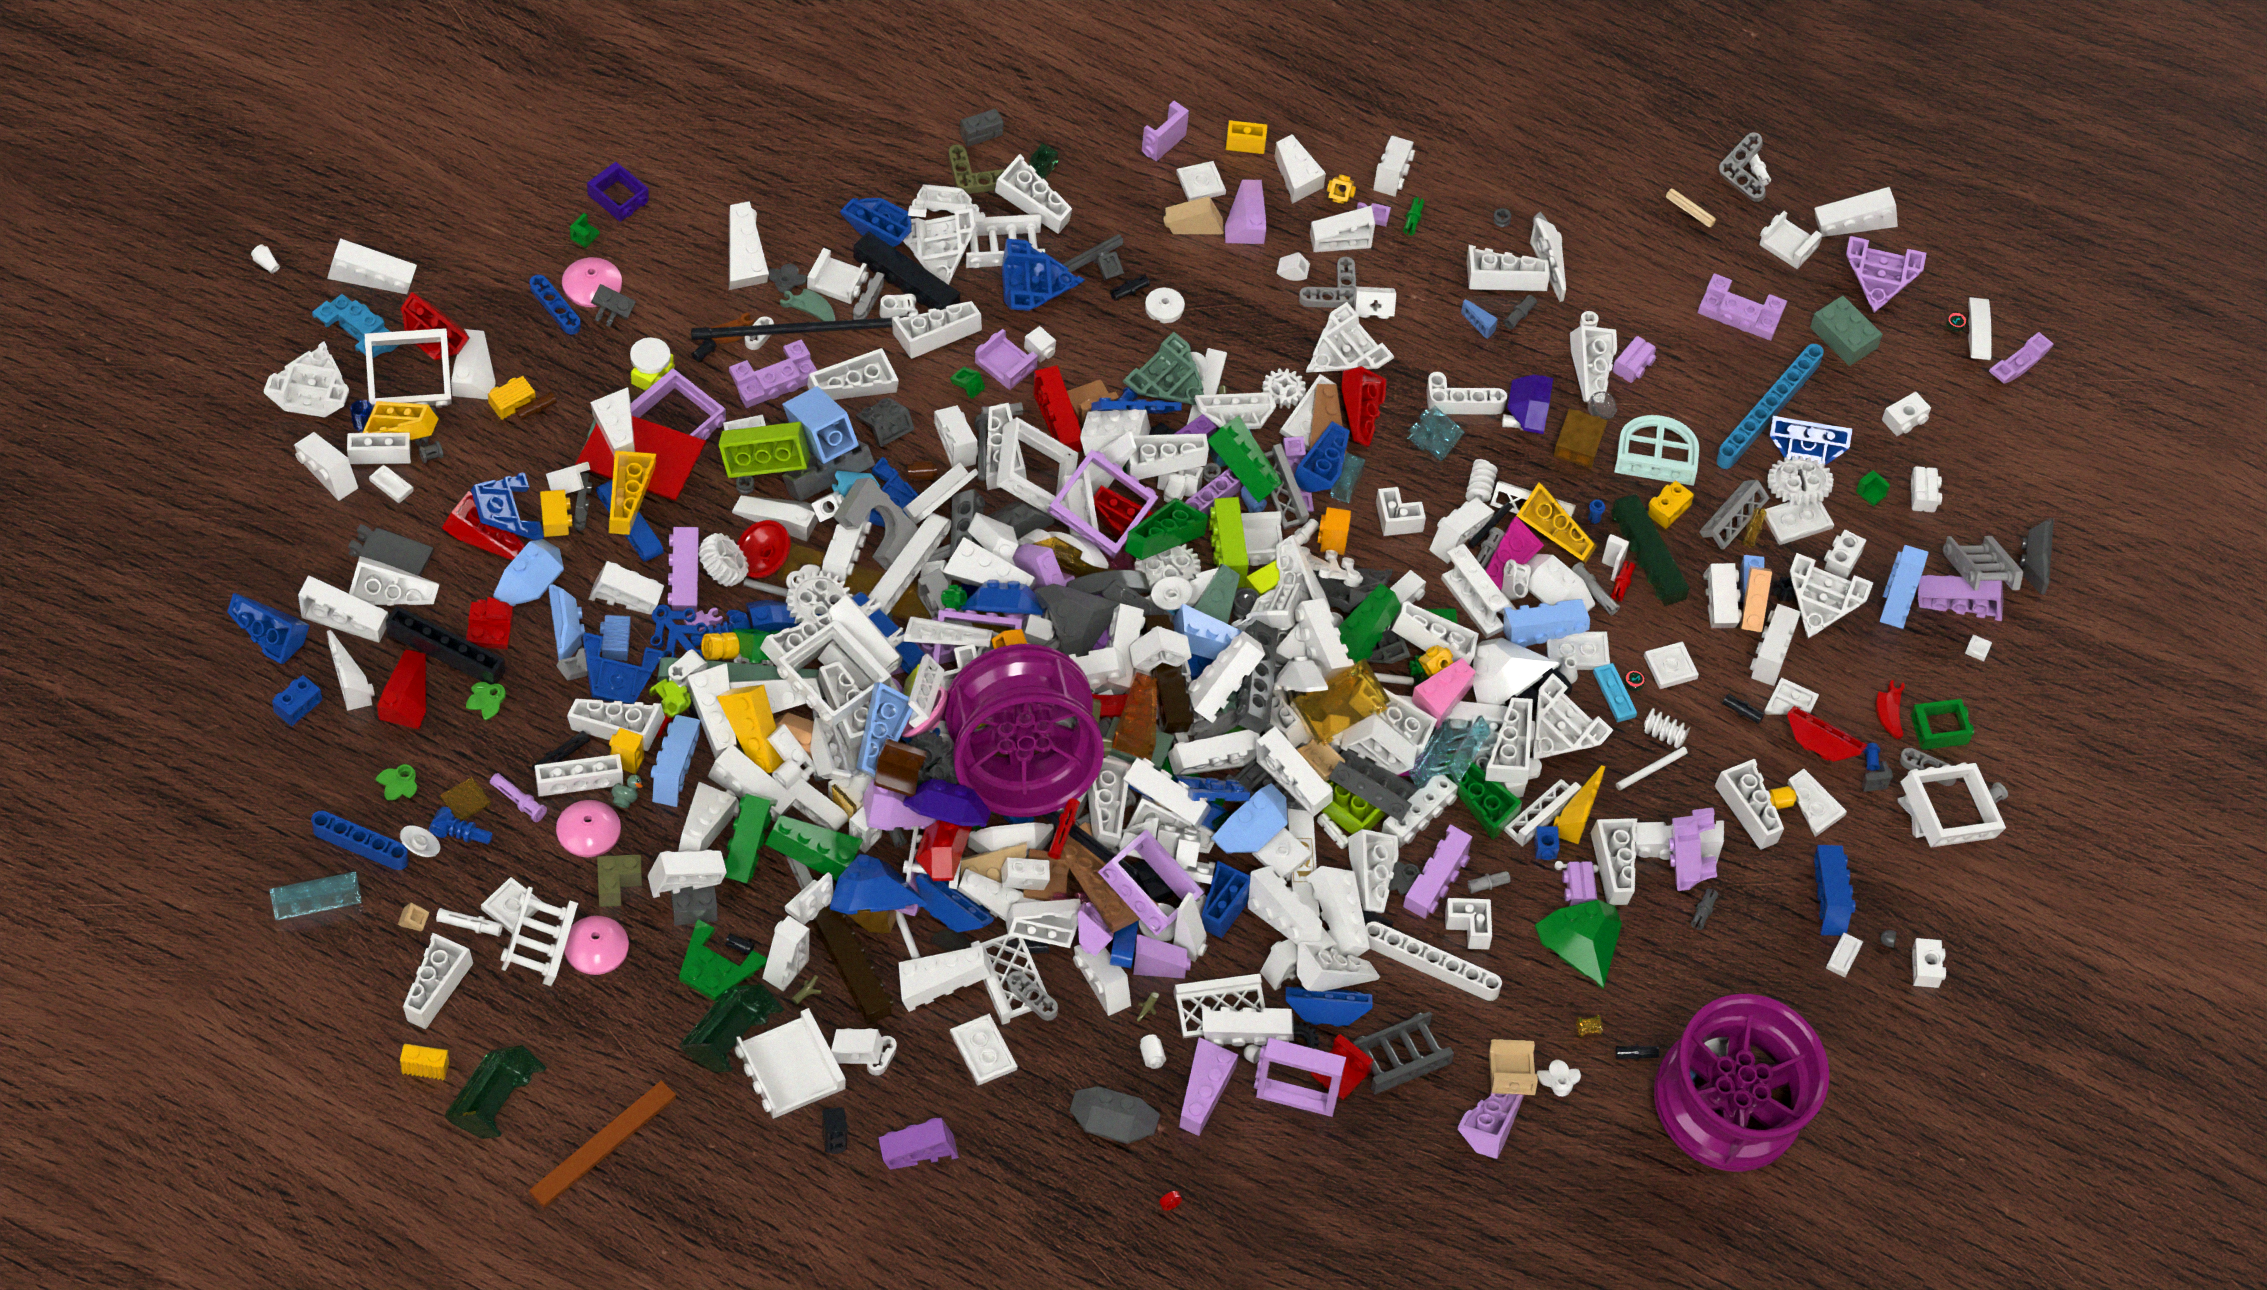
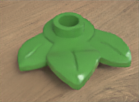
(484, 700)
(396, 784)

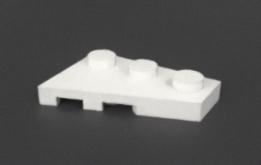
(1815, 802)

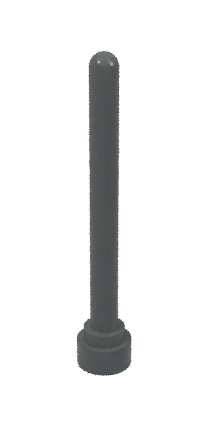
(981, 425)

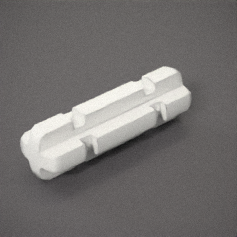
(1333, 830)

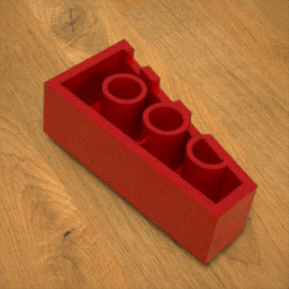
(1056, 407)

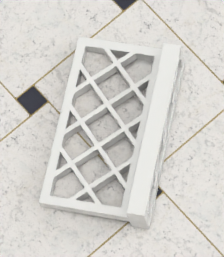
(994, 986)
(1212, 989)

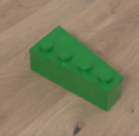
(1245, 458)

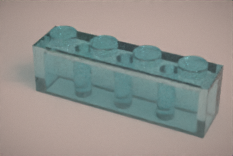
(315, 895)

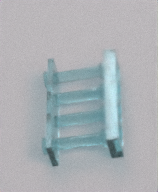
(1442, 742)

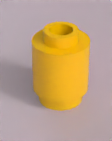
(1782, 797)

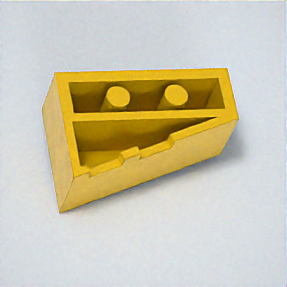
(402, 418)

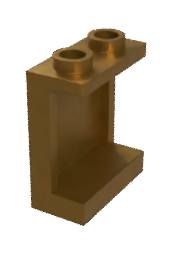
(1580, 438)

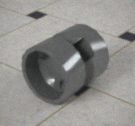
(1243, 603)

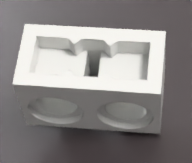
(1843, 558)
(859, 829)

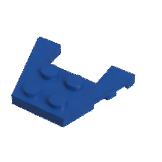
(899, 491)
(498, 509)
(614, 679)
(1213, 788)

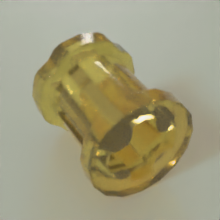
(1589, 1025)

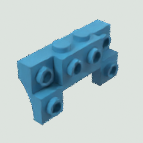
(354, 319)

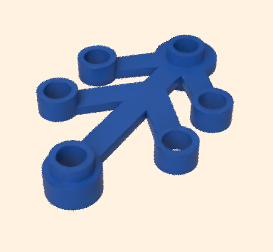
(676, 632)

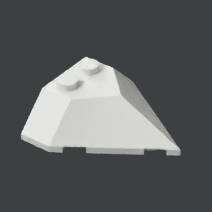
(941, 241)
(1347, 345)
(309, 385)
(1823, 595)
(1506, 670)
(1562, 724)

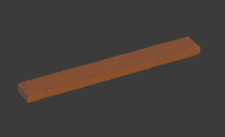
(602, 1144)

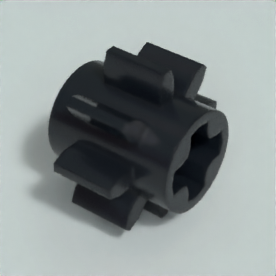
(1784, 589)

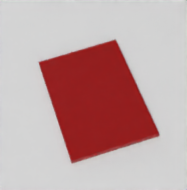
(674, 453)

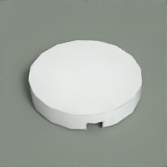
(650, 355)

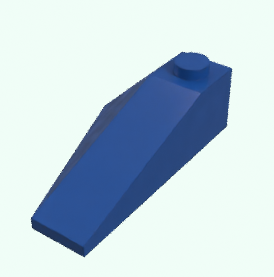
(273, 630)

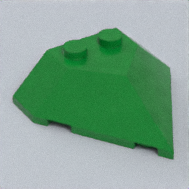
(1583, 937)

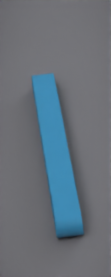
(1769, 406)

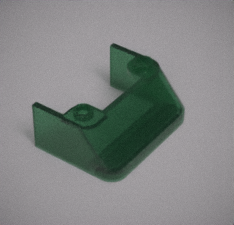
(725, 1021)
(489, 1089)

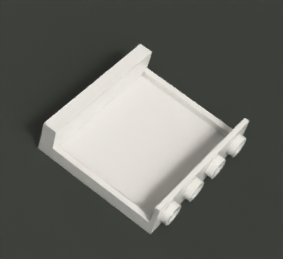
(791, 1065)

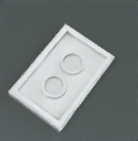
(1796, 522)
(1587, 648)
(983, 1049)

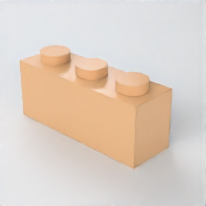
(1755, 599)

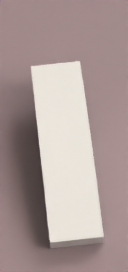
(1979, 328)

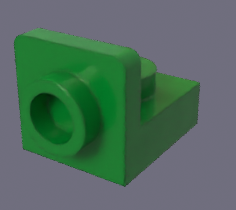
(969, 380)

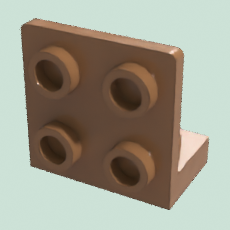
(1085, 395)
(1058, 876)

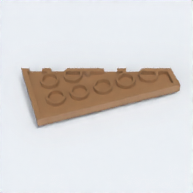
(1105, 899)

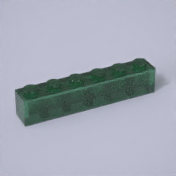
(1650, 550)

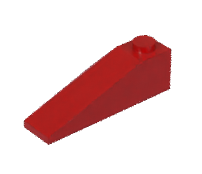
(1362, 396)
(466, 526)
(405, 692)

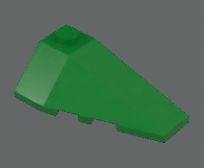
(750, 643)

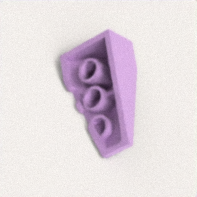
(1247, 216)

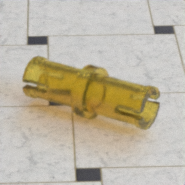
(1754, 527)

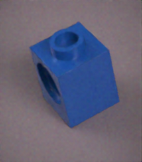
(1547, 835)

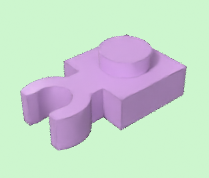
(1380, 213)
(708, 619)

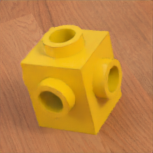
(1337, 195)
(1436, 660)

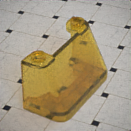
(1346, 702)

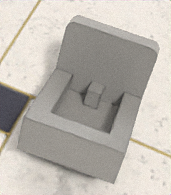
(574, 667)

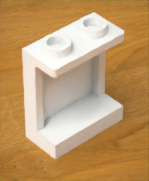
(1789, 241)
(836, 278)
(1261, 536)

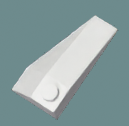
(1115, 452)
(388, 585)
(353, 682)
(1148, 809)

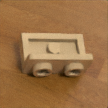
(1320, 758)

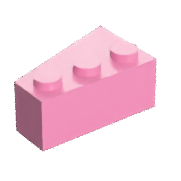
(1444, 690)

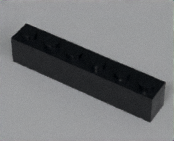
(904, 273)
(445, 646)

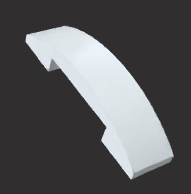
(1090, 553)

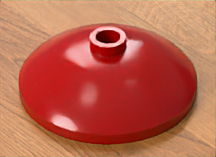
(760, 541)

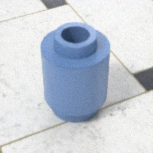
(1251, 503)

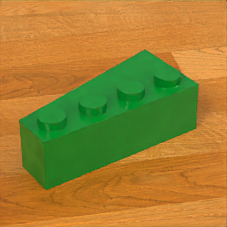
(1166, 529)
(1367, 623)
(1487, 800)
(748, 837)
(814, 845)

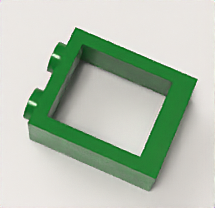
(1939, 740)

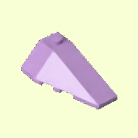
(886, 810)
(1092, 929)
(1490, 1123)

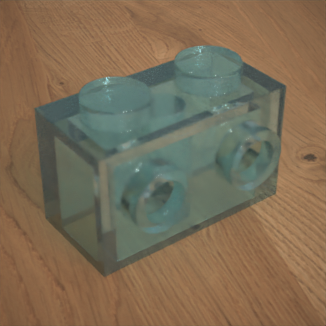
(1351, 474)

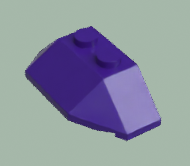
(1530, 401)
(949, 803)

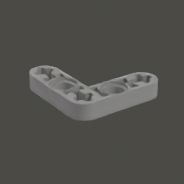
(1737, 167)
(1341, 290)

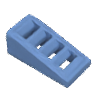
(1479, 318)

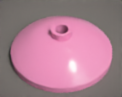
(581, 286)
(933, 721)
(592, 837)
(599, 954)

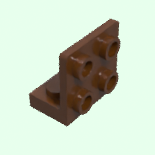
(898, 767)

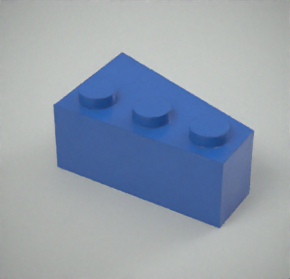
(1225, 900)

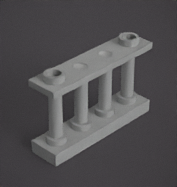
(1988, 551)

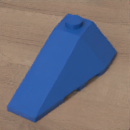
(1324, 461)
(770, 615)

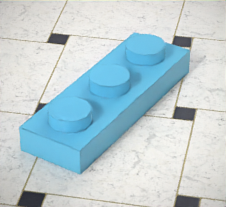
(1615, 692)

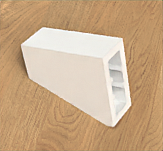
(994, 536)

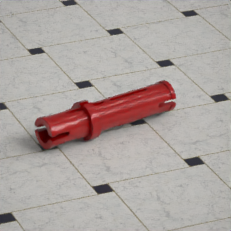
(1070, 808)

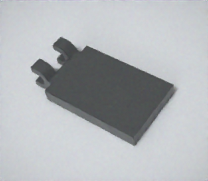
(391, 550)

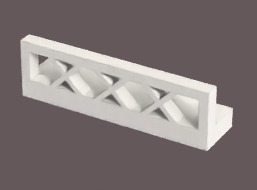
(938, 492)
(1524, 494)
(1081, 501)
(925, 690)
(1545, 815)

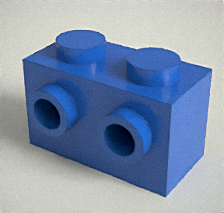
(296, 700)

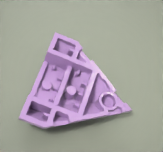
(1882, 272)

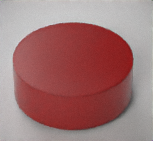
(1170, 1200)

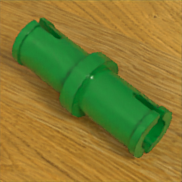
(1413, 216)

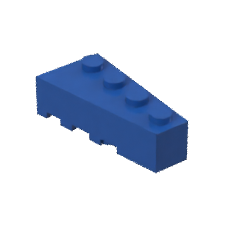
(1833, 889)

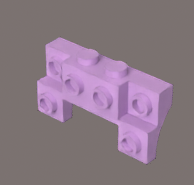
(1739, 311)
(774, 379)
(1687, 849)

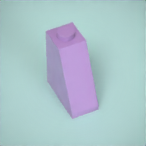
(1159, 958)

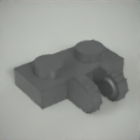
(612, 302)

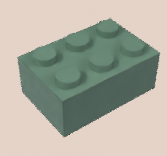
(1846, 330)

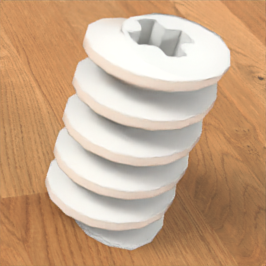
(1481, 481)
(1665, 729)

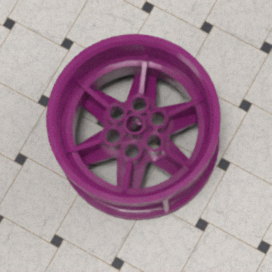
(1021, 697)
(1725, 1139)

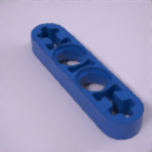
(553, 305)

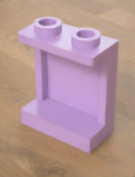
(1160, 141)
(1005, 360)

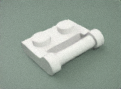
(1201, 873)

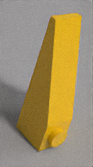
(1576, 812)

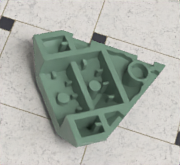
(1168, 374)

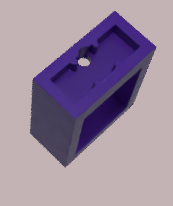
(607, 178)

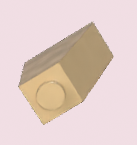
(1194, 217)

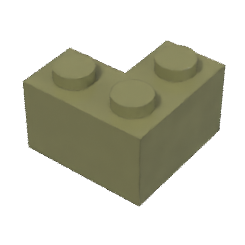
(617, 873)

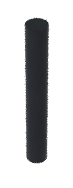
(1490, 524)

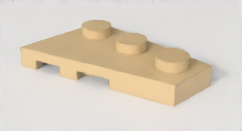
(991, 863)

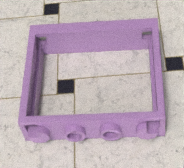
(675, 380)
(1084, 528)
(973, 617)
(1164, 866)
(1305, 1059)

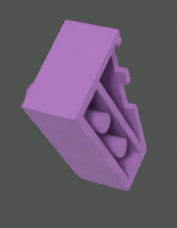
(918, 1143)

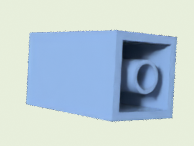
(823, 422)

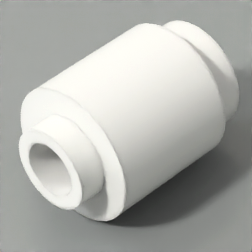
(1152, 1051)

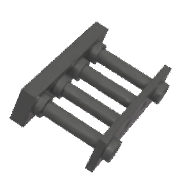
(1374, 784)
(1404, 1072)

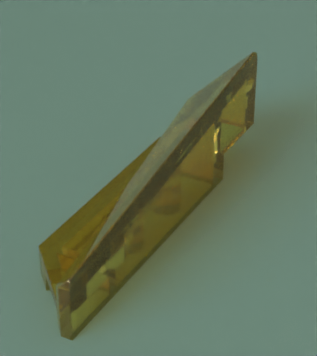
(1070, 556)

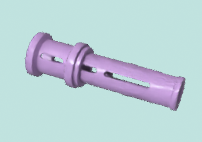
(524, 801)

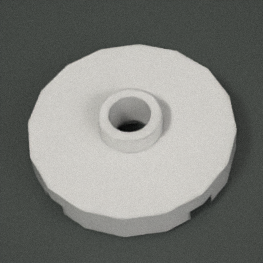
(1164, 312)

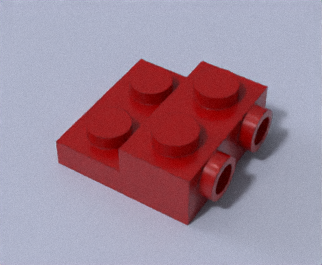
(489, 632)

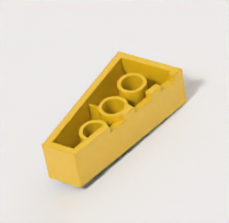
(629, 485)
(1552, 520)
(752, 723)

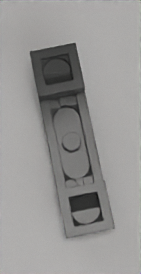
(1097, 582)

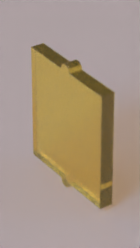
(465, 799)
(843, 801)

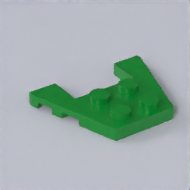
(711, 972)

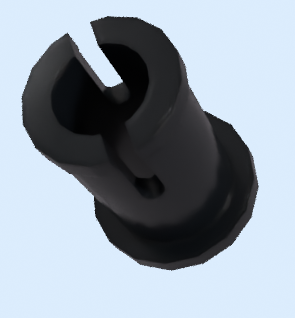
(703, 350)
(740, 944)

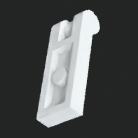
(789, 748)

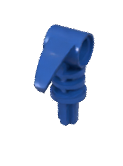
(737, 620)
(446, 822)

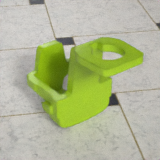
(674, 697)

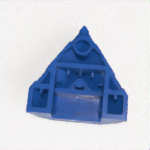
(1032, 276)
(873, 886)

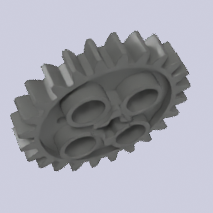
(935, 750)

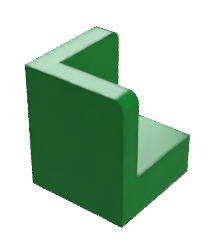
(582, 232)
(1873, 488)

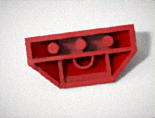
(422, 315)
(1823, 737)
(942, 849)

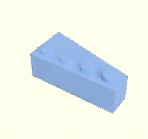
(1545, 622)
(1204, 633)
(885, 719)
(674, 759)

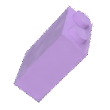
(1039, 563)

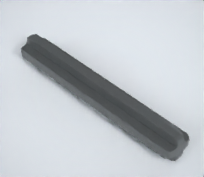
(1091, 254)

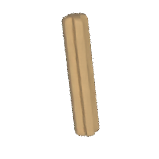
(1690, 207)

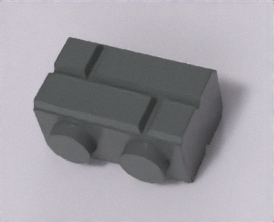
(981, 127)

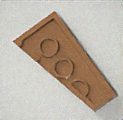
(1325, 410)

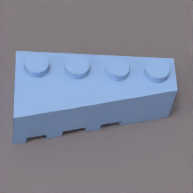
(1902, 585)

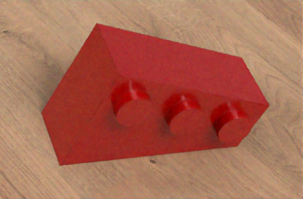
(1115, 511)

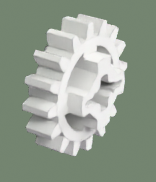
(1284, 387)

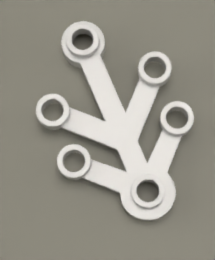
(1331, 568)

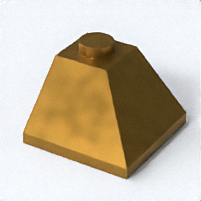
(875, 922)

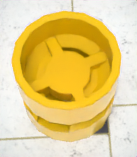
(720, 646)

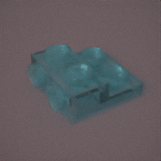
(1435, 433)

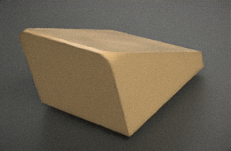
(413, 917)

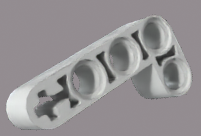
(1463, 399)
(808, 799)

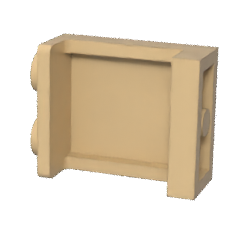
(1512, 1067)

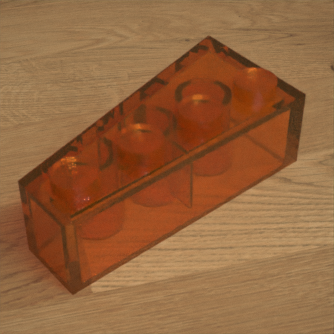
(1138, 720)

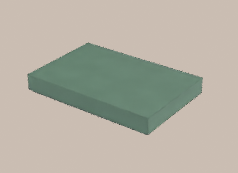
(1161, 750)

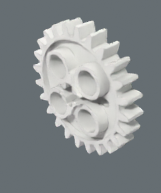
(1786, 482)
(1170, 563)
(818, 600)

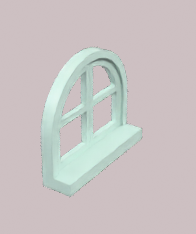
(1658, 467)

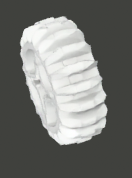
(723, 559)

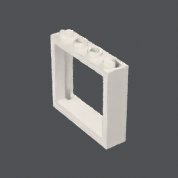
(410, 337)
(1042, 442)
(854, 649)
(1925, 813)

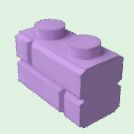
(1634, 359)
(1580, 883)

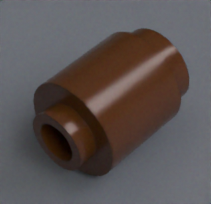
(922, 470)

